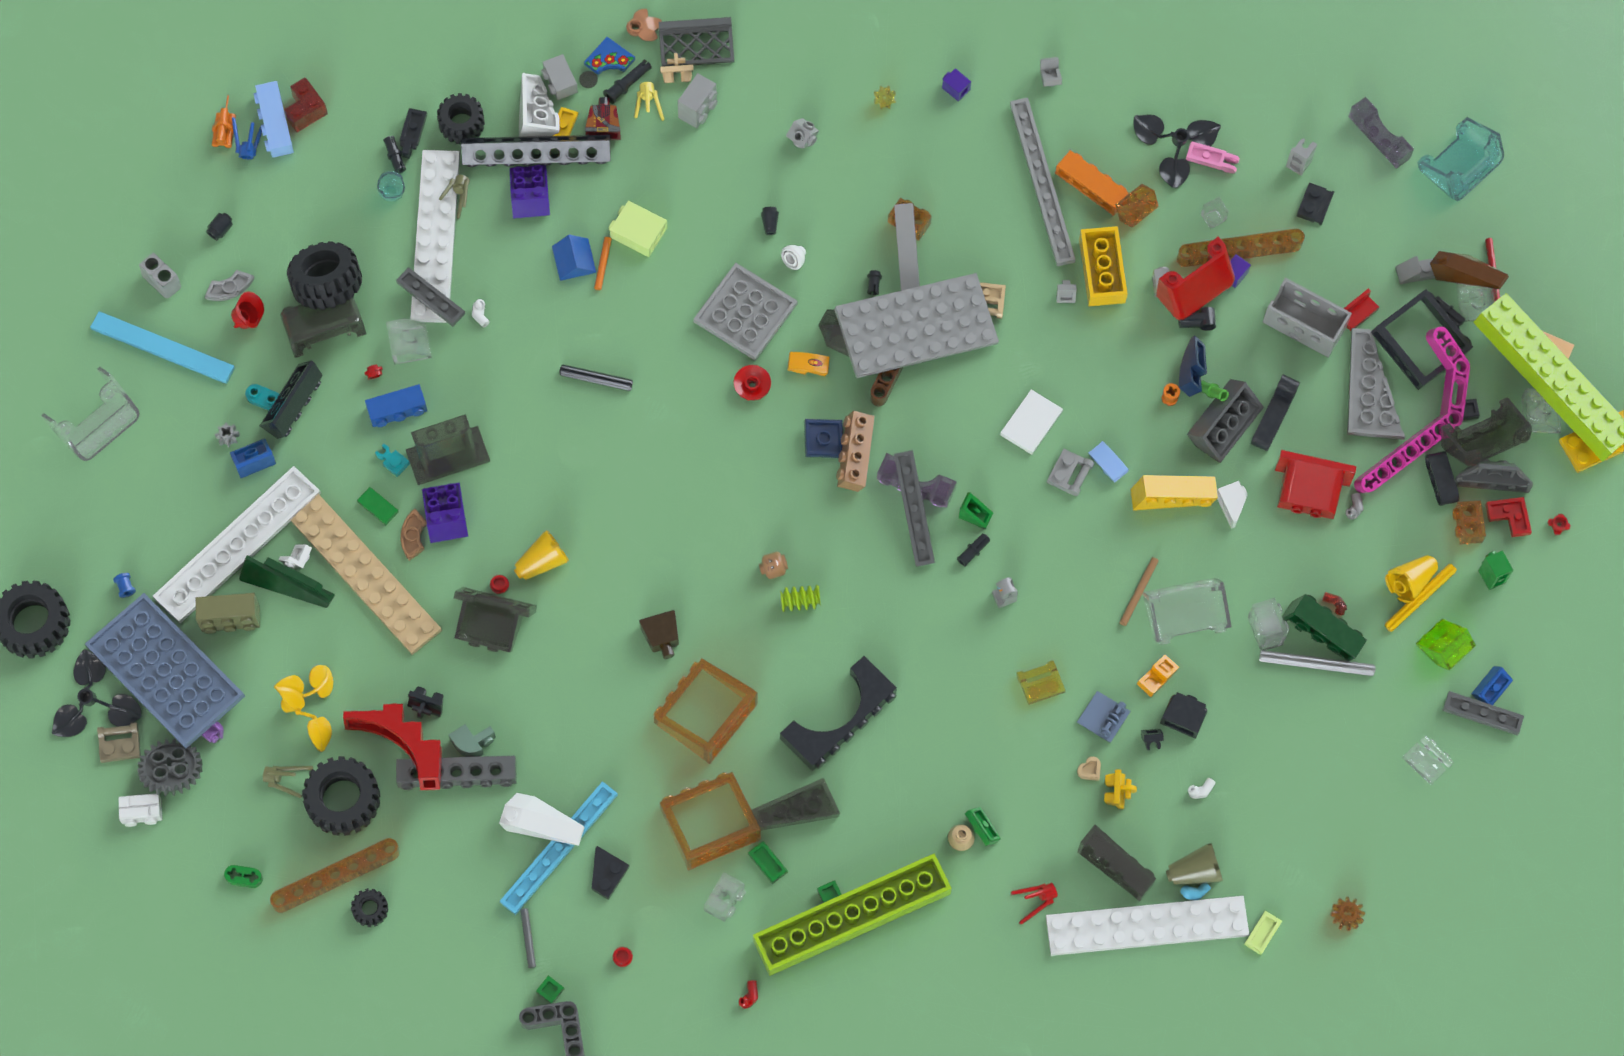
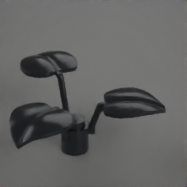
(1175, 170)
(71, 722)

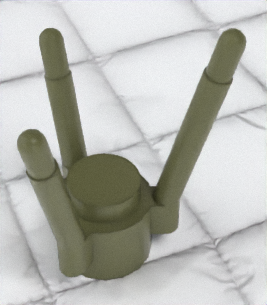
(460, 186)
(274, 774)

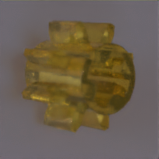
(888, 94)

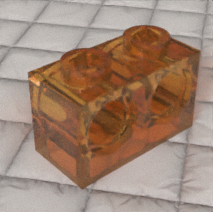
(1137, 205)
(919, 214)
(1474, 522)

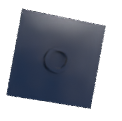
(823, 438)

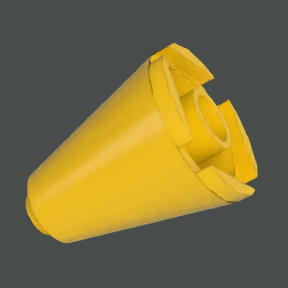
(540, 557)
(1411, 577)

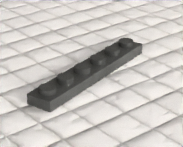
(914, 508)

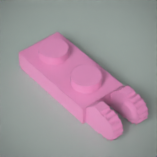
(1211, 157)

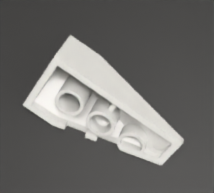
(536, 109)
(535, 818)

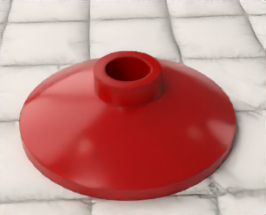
(752, 374)

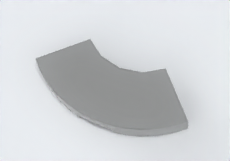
(230, 287)

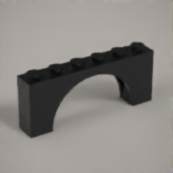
(816, 746)

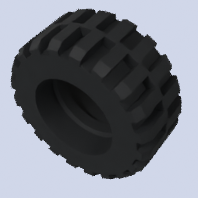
(324, 275)
(48, 635)
(336, 771)

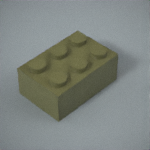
(227, 612)

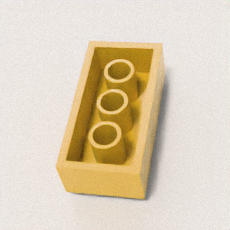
(1103, 266)

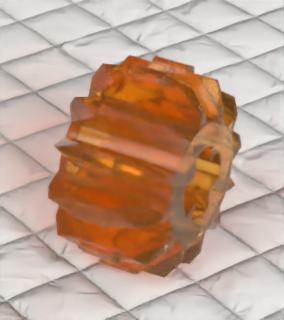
(1347, 920)

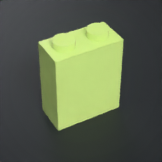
(638, 228)

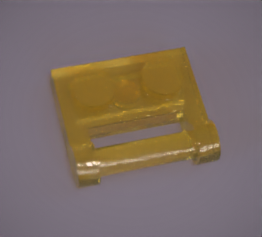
(1044, 687)

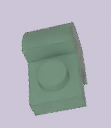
(471, 745)

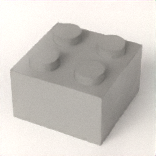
(697, 101)

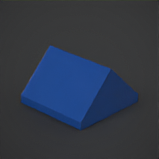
(573, 257)
(253, 458)

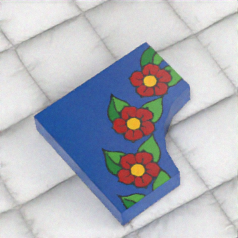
(609, 56)

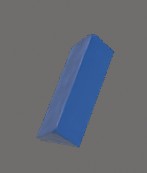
(1492, 685)

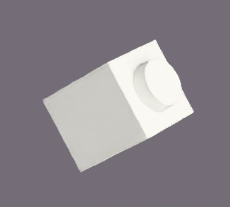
(1232, 501)

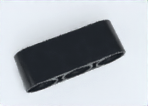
(1442, 478)

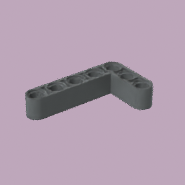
(559, 1019)

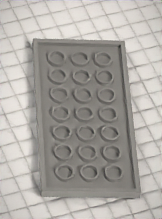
(916, 325)

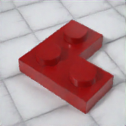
(1512, 510)

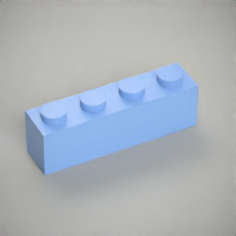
(274, 119)

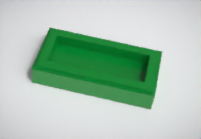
(377, 506)
(767, 862)

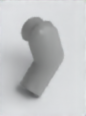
(1357, 507)

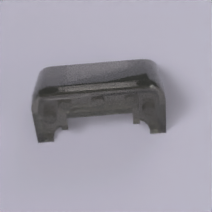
(309, 326)
(1487, 438)

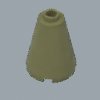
(1196, 867)

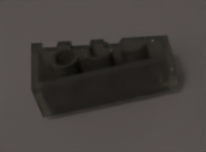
(800, 806)
(1116, 863)

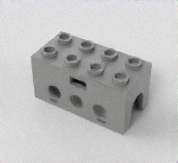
(1307, 322)

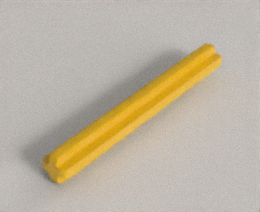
(1427, 591)

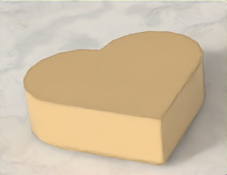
(1090, 769)

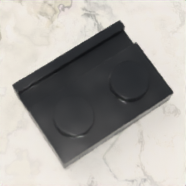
(1315, 203)

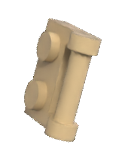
(994, 295)

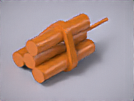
(223, 128)

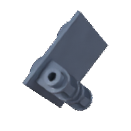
(1104, 716)

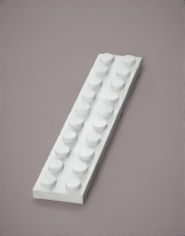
(435, 227)
(241, 538)
(1147, 925)

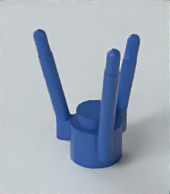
(247, 149)

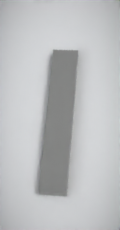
(907, 246)

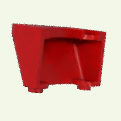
(1188, 295)

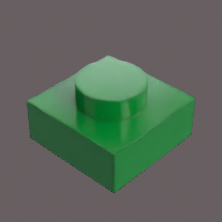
(828, 891)
(550, 990)

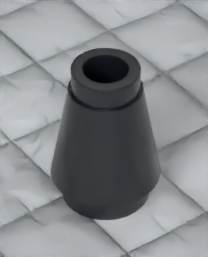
(770, 219)

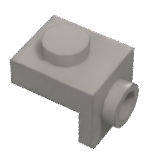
(1050, 71)

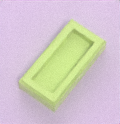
(1263, 932)

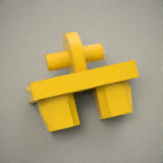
(1121, 790)

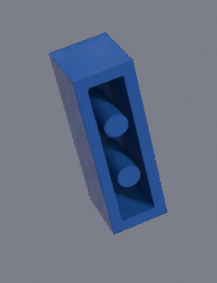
(396, 406)

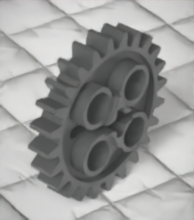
(166, 763)

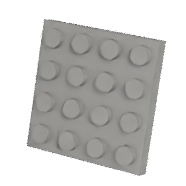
(745, 311)

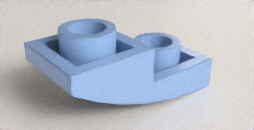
(1108, 461)

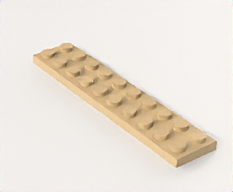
(366, 575)

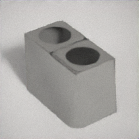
(170, 286)

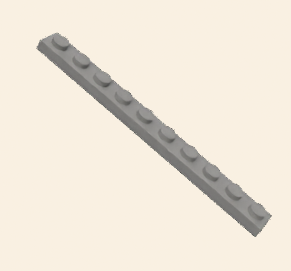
(1042, 182)

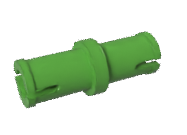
(1214, 391)

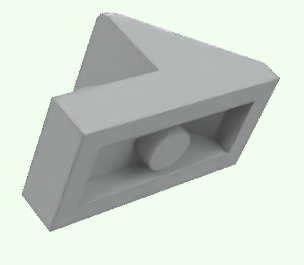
(1414, 270)

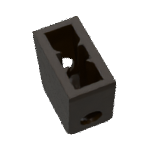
(661, 632)

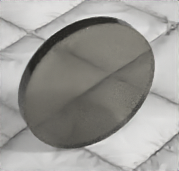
(588, 79)

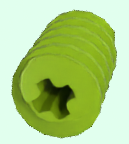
(800, 598)

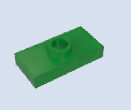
(982, 826)

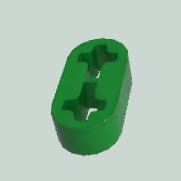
(244, 871)

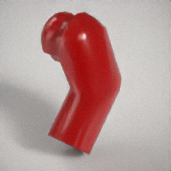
(751, 997)

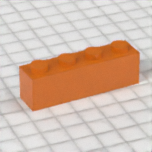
(1091, 181)

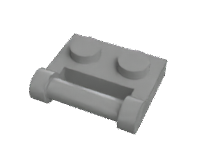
(1064, 469)

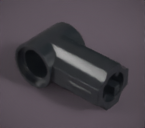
(1202, 318)

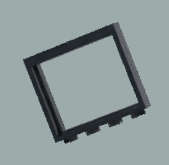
(1399, 355)

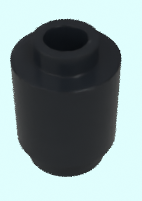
(219, 226)

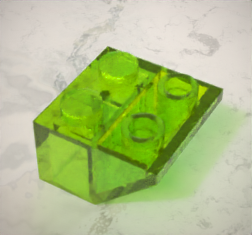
(1446, 643)

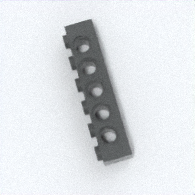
(507, 777)

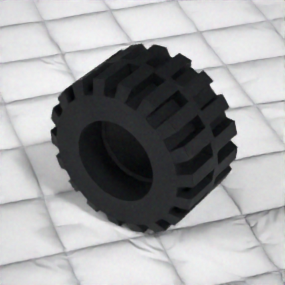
(460, 105)

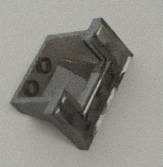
(446, 449)
(490, 619)

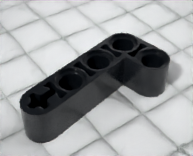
(1275, 412)

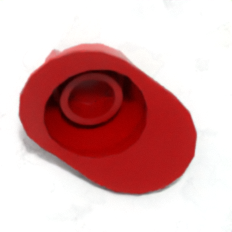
(247, 311)

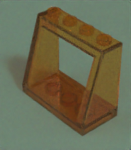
(702, 748)
(721, 846)

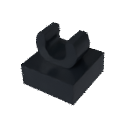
(1152, 735)

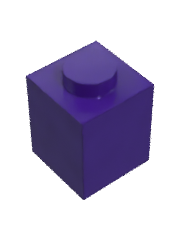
(956, 84)
(1240, 268)

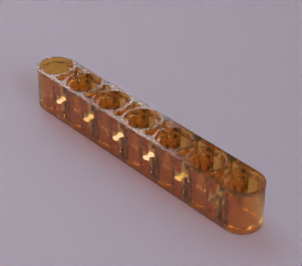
(1248, 242)
(324, 875)

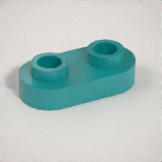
(262, 398)

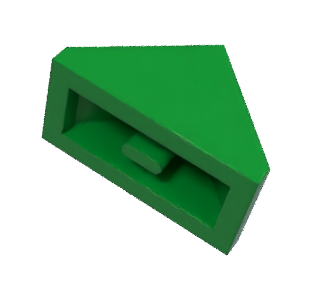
(975, 511)

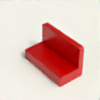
(1361, 309)

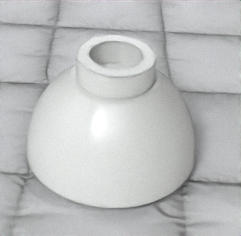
(793, 256)

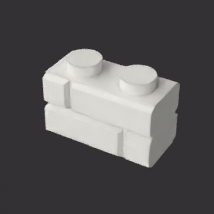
(139, 809)

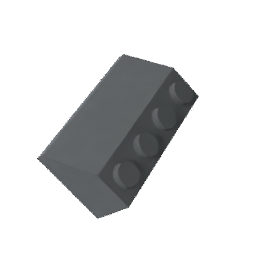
(1225, 420)

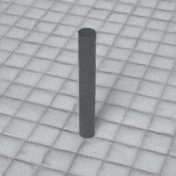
(528, 938)

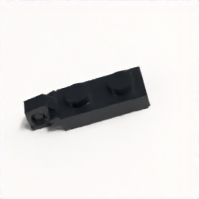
(412, 131)

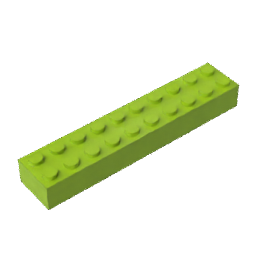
(1553, 376)
(851, 914)

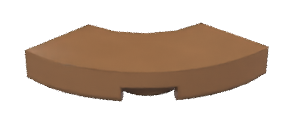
(411, 534)

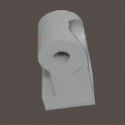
(1005, 593)

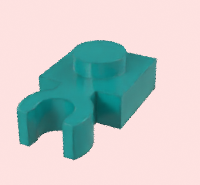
(393, 461)

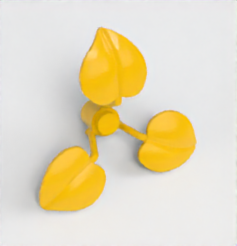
(292, 701)

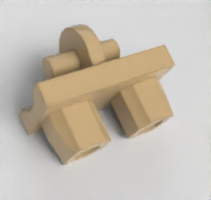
(668, 71)

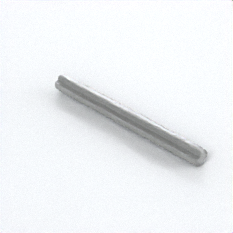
(1317, 663)

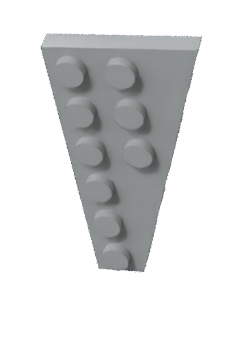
(1370, 399)

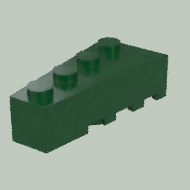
(1325, 627)

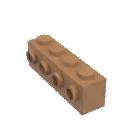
(855, 451)

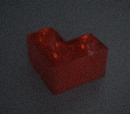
(308, 105)

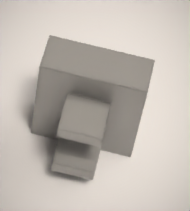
(1066, 292)

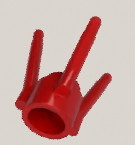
(1044, 891)

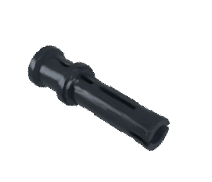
(621, 86)

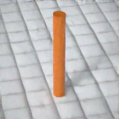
(602, 264)

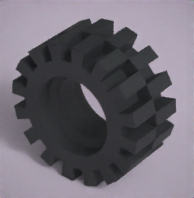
(369, 895)

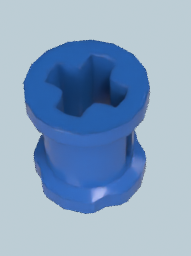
(124, 585)

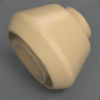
(961, 837)

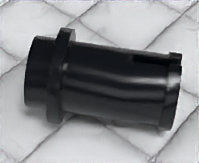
(874, 280)

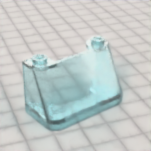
(1465, 160)

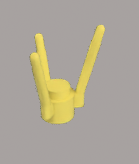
(648, 93)

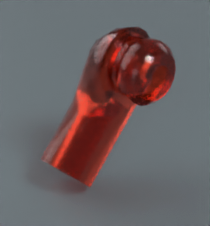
(1337, 601)

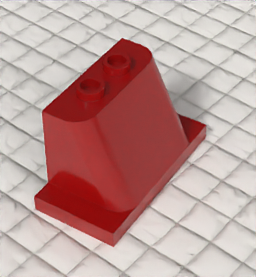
(1312, 483)

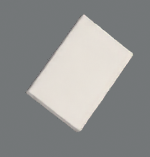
(1031, 422)

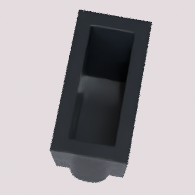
(1184, 714)

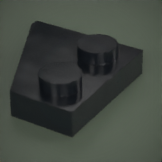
(607, 872)

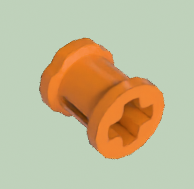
(1172, 398)

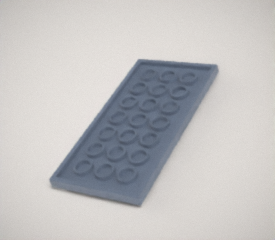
(165, 670)

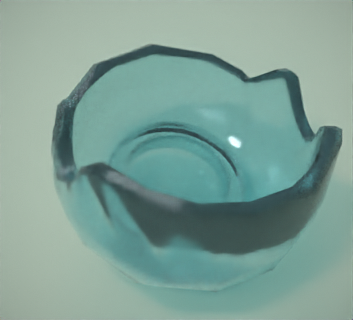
(390, 186)

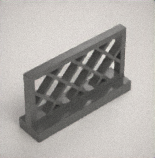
(693, 27)

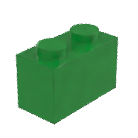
(1495, 569)

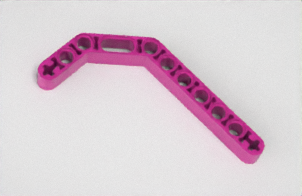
(1428, 432)

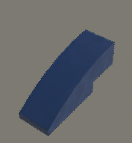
(1193, 367)

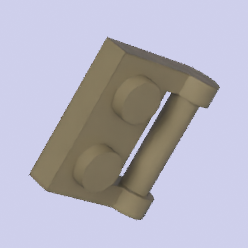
(121, 748)

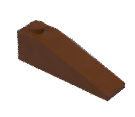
(1466, 270)

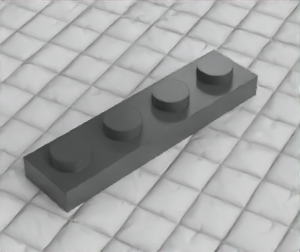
(430, 297)
(1483, 713)

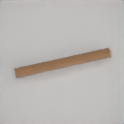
(1139, 591)

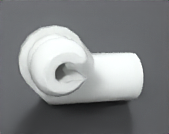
(478, 313)
(1202, 791)

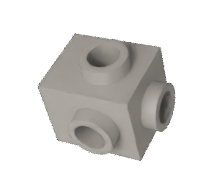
(802, 133)

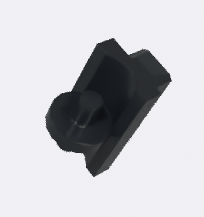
(424, 704)

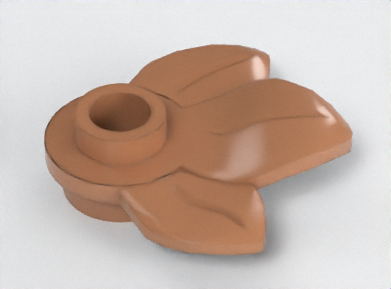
(646, 25)

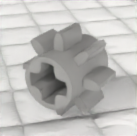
(230, 436)

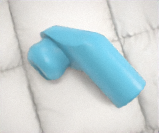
(1195, 893)

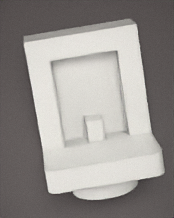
(298, 557)

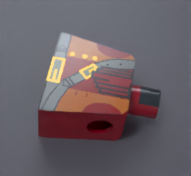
(603, 120)

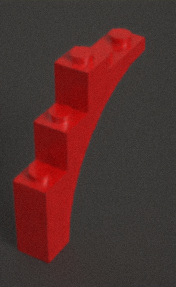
(408, 735)

